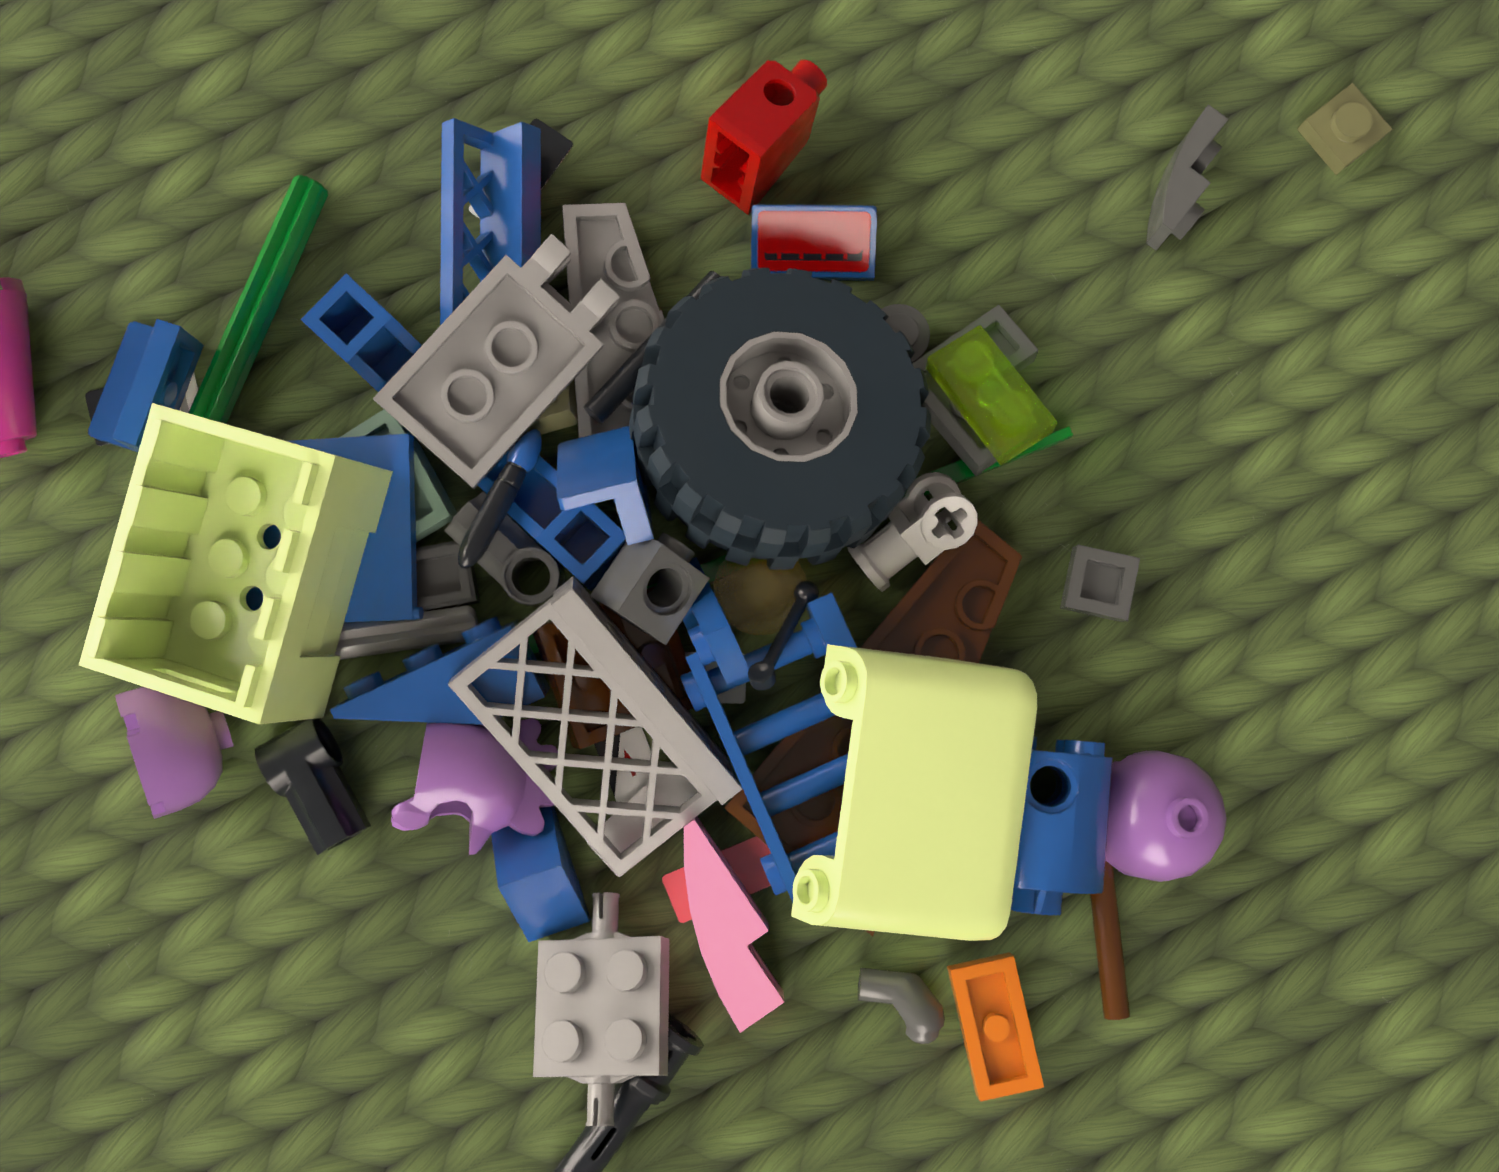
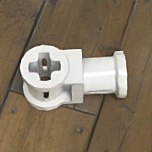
(917, 529)

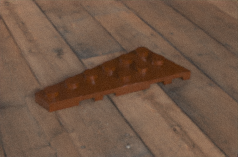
(940, 616)

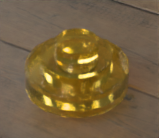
(756, 596)

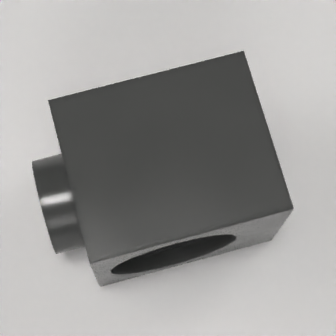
(663, 608)

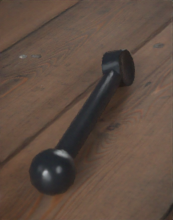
(762, 673)

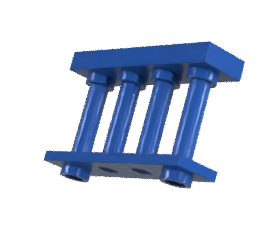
(704, 686)

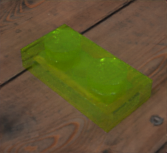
(990, 394)

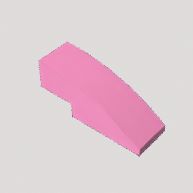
(725, 927)

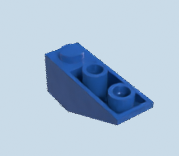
(424, 691)

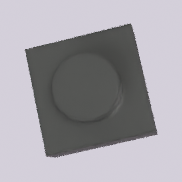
(1100, 583)

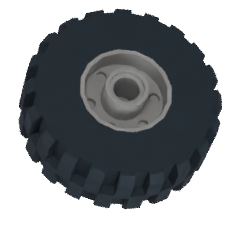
(778, 417)

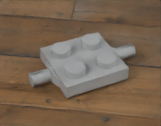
(602, 1008)

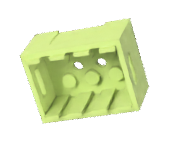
(194, 548)

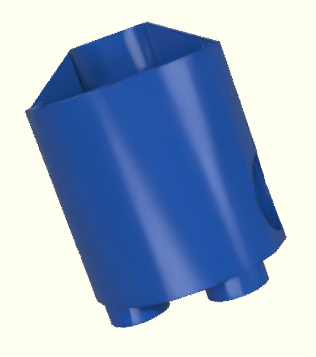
(1066, 834)

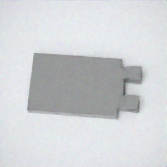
(497, 362)

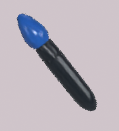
(520, 461)

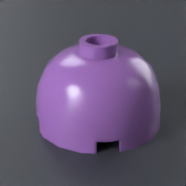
(173, 747)
(1162, 816)

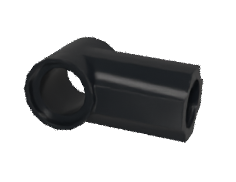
(307, 772)

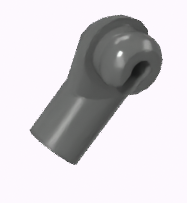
(910, 997)

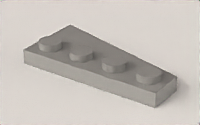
(607, 249)

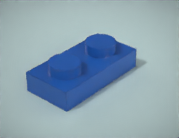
(713, 634)

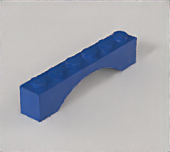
(379, 347)

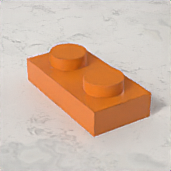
(995, 1026)

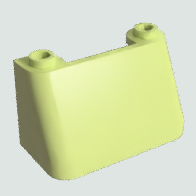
(925, 796)

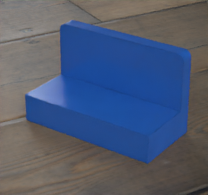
(148, 369)
(602, 470)

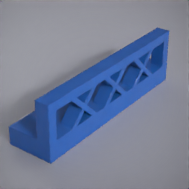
(502, 196)

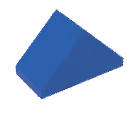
(539, 879)

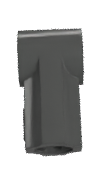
(509, 553)

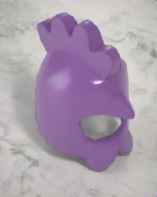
(475, 777)

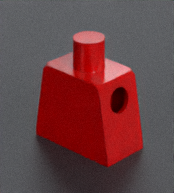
(761, 131)

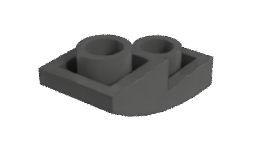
(1181, 184)

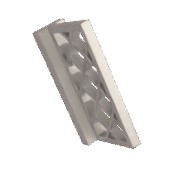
(639, 690)

